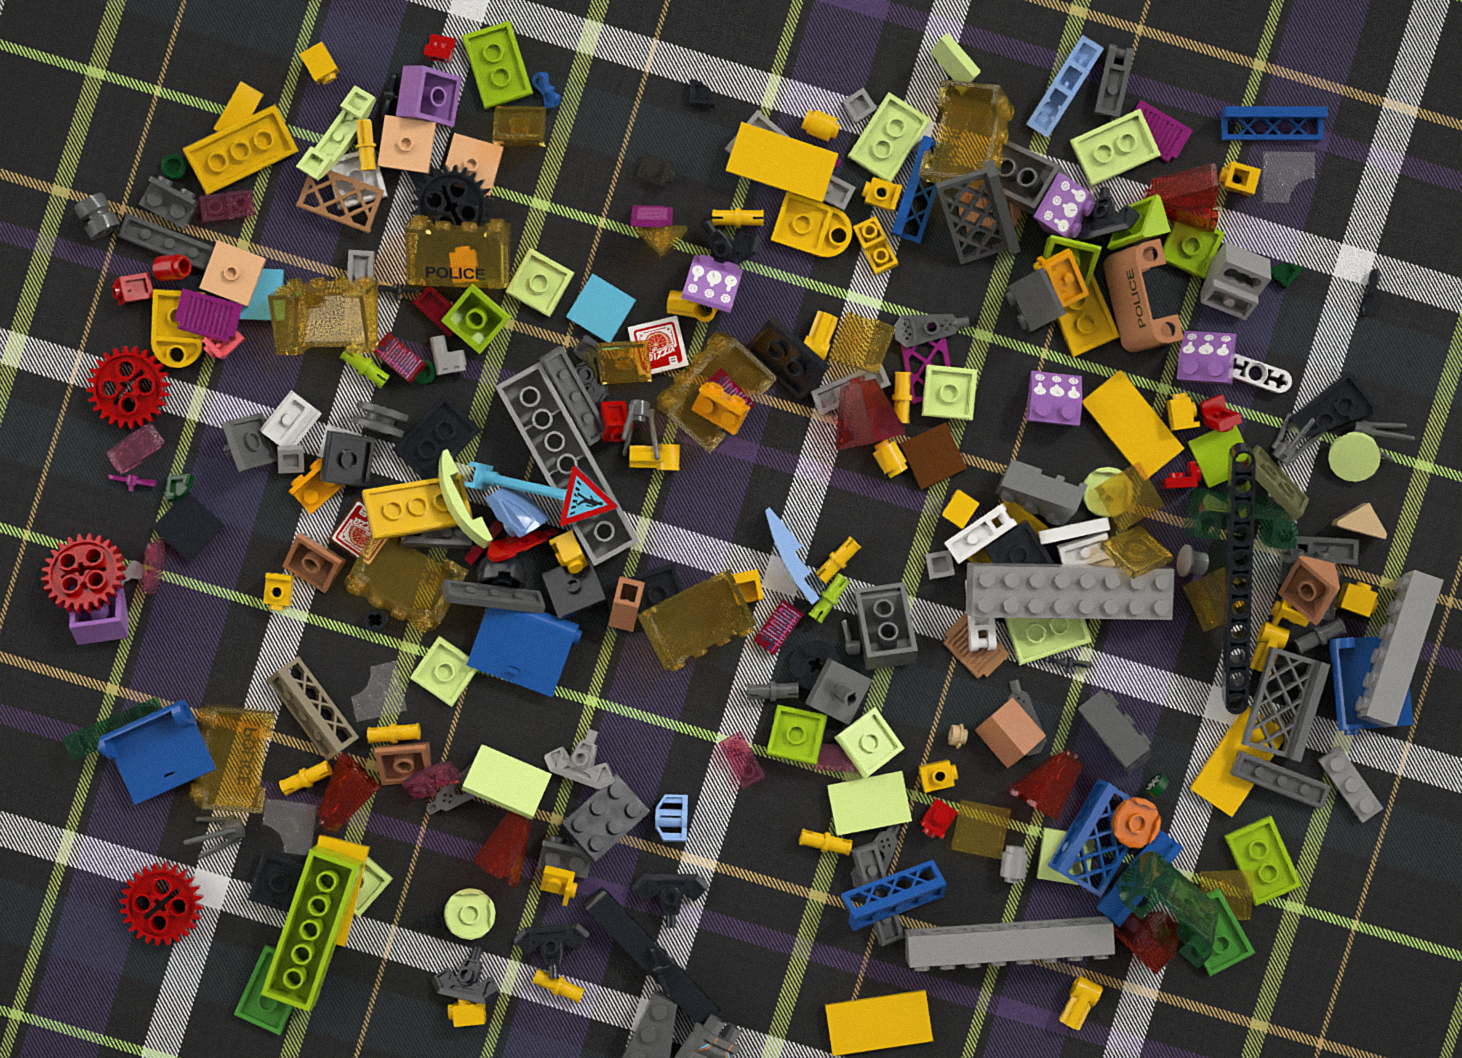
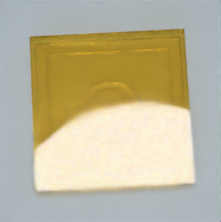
(1129, 496)
(1136, 551)
(980, 829)

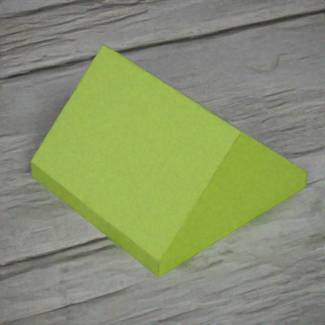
(1149, 225)
(1084, 254)
(476, 318)

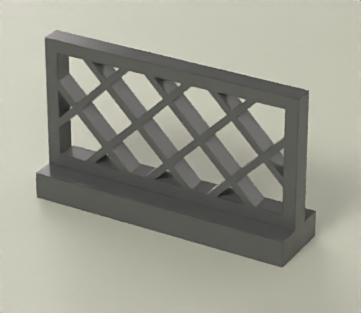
(996, 202)
(1304, 711)

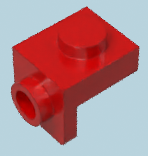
(1217, 415)

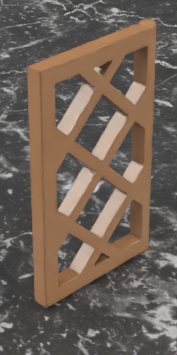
(346, 219)

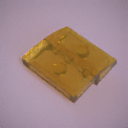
(862, 343)
(1208, 598)
(1235, 886)

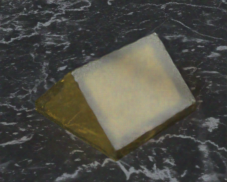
(519, 126)
(662, 239)
(624, 362)

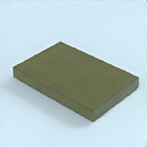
(1279, 484)

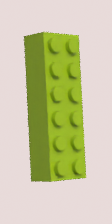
(312, 928)

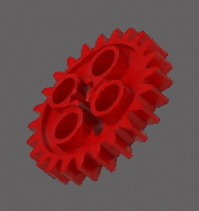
(112, 372)
(84, 573)
(147, 886)

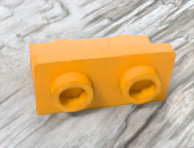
(1064, 277)
(721, 407)
(311, 491)

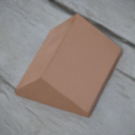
(313, 562)
(1311, 587)
(1010, 732)
(401, 761)

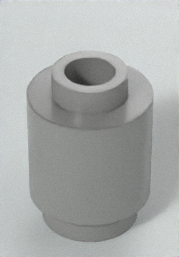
(1014, 864)

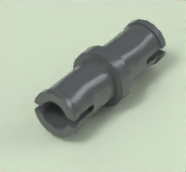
(1319, 636)
(772, 691)

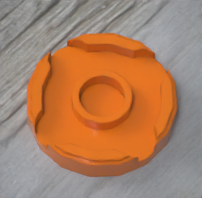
(1135, 822)

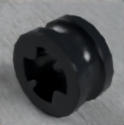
(375, 612)

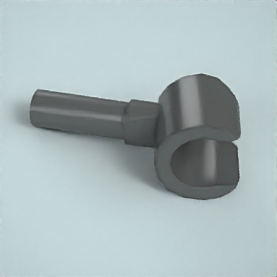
(851, 647)

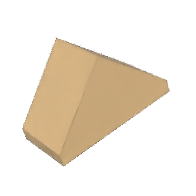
(1361, 520)

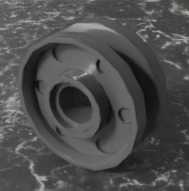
(380, 418)

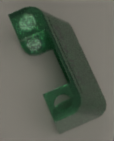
(1204, 505)
(1162, 882)

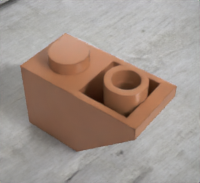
(626, 603)

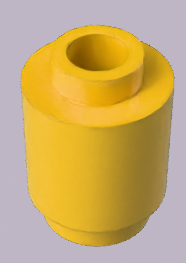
(821, 125)
(890, 458)

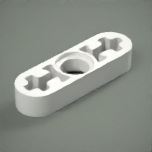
(1275, 372)
(1074, 530)

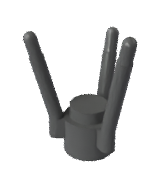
(638, 414)
(1369, 429)
(1285, 451)
(232, 830)

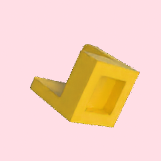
(960, 508)
(749, 585)

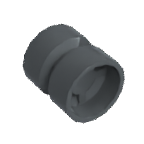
(97, 216)

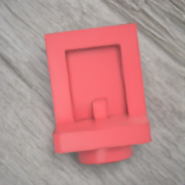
(222, 349)

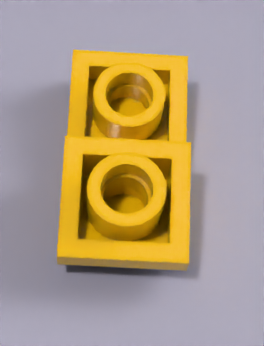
(240, 106)
(875, 246)

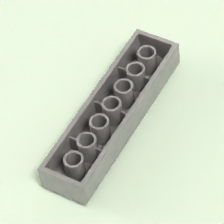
(557, 448)
(1067, 592)
(1009, 942)

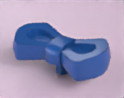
(541, 82)

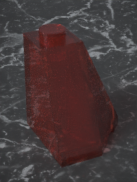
(1189, 196)
(865, 415)
(1049, 783)
(346, 793)
(506, 848)
(1150, 938)

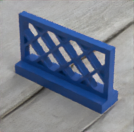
(1080, 832)

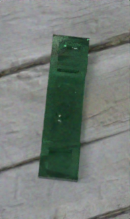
(86, 739)

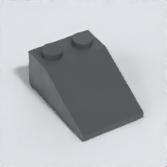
(1026, 176)
(1035, 300)
(885, 626)

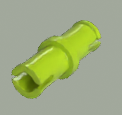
(365, 367)
(829, 598)

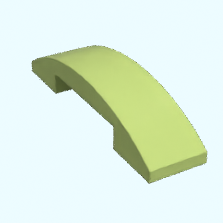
(339, 136)
(474, 529)

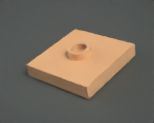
(407, 144)
(477, 156)
(232, 273)

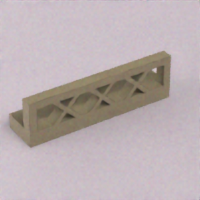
(308, 711)

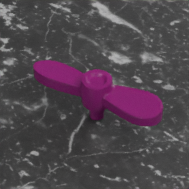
(133, 480)

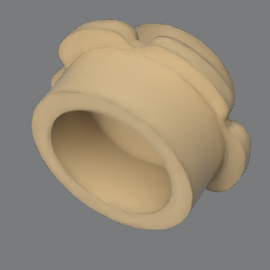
(957, 735)

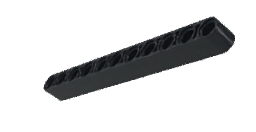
(1238, 568)

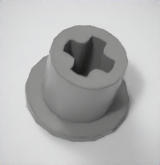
(1191, 561)

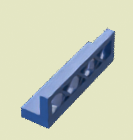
(1277, 113)
(909, 195)
(894, 903)
(1111, 903)

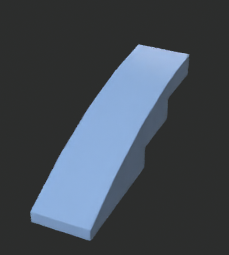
(1065, 86)
(787, 546)

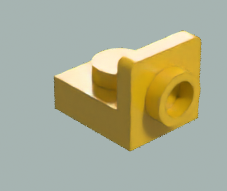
(1287, 611)
(559, 882)

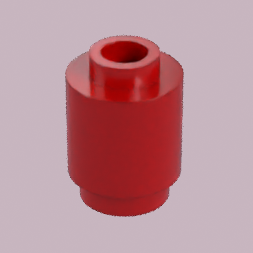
(171, 267)

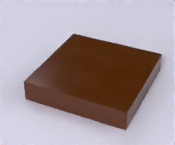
(933, 456)

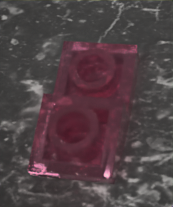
(226, 206)
(135, 447)
(156, 558)
(834, 759)
(742, 760)
(426, 781)

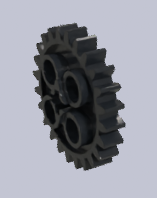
(473, 196)

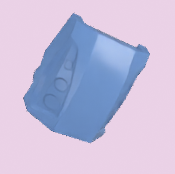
(516, 511)

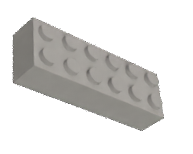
(1398, 649)

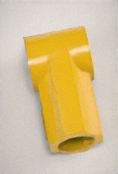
(684, 307)
(821, 333)
(643, 457)
(1268, 636)
(1083, 996)

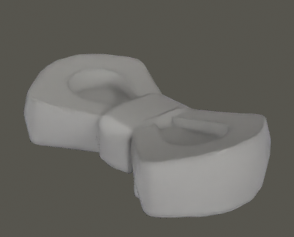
(134, 570)

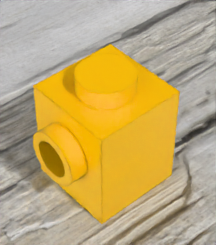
(320, 64)
(1357, 599)

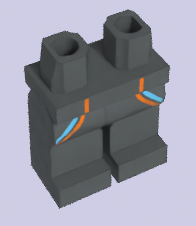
(709, 1041)

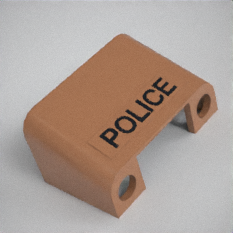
(1130, 300)

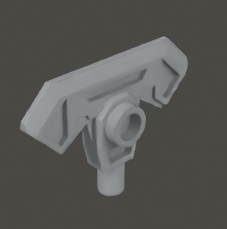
(581, 764)

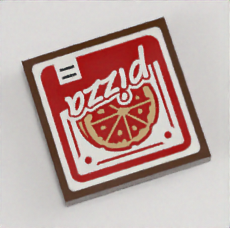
(352, 530)

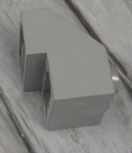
(1235, 280)

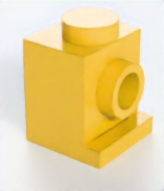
(1248, 175)
(885, 203)
(1181, 412)
(569, 552)
(285, 583)
(928, 773)
(467, 1013)

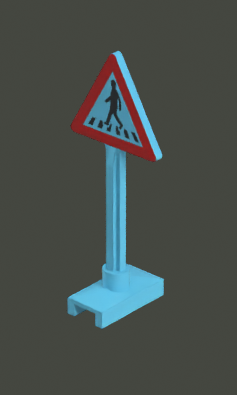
(581, 498)

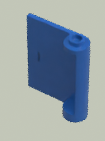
(526, 641)
(1349, 666)
(155, 747)

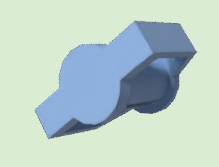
(672, 818)

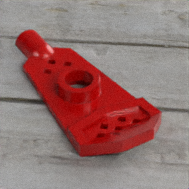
(508, 547)

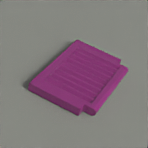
(1167, 132)
(651, 216)
(208, 315)

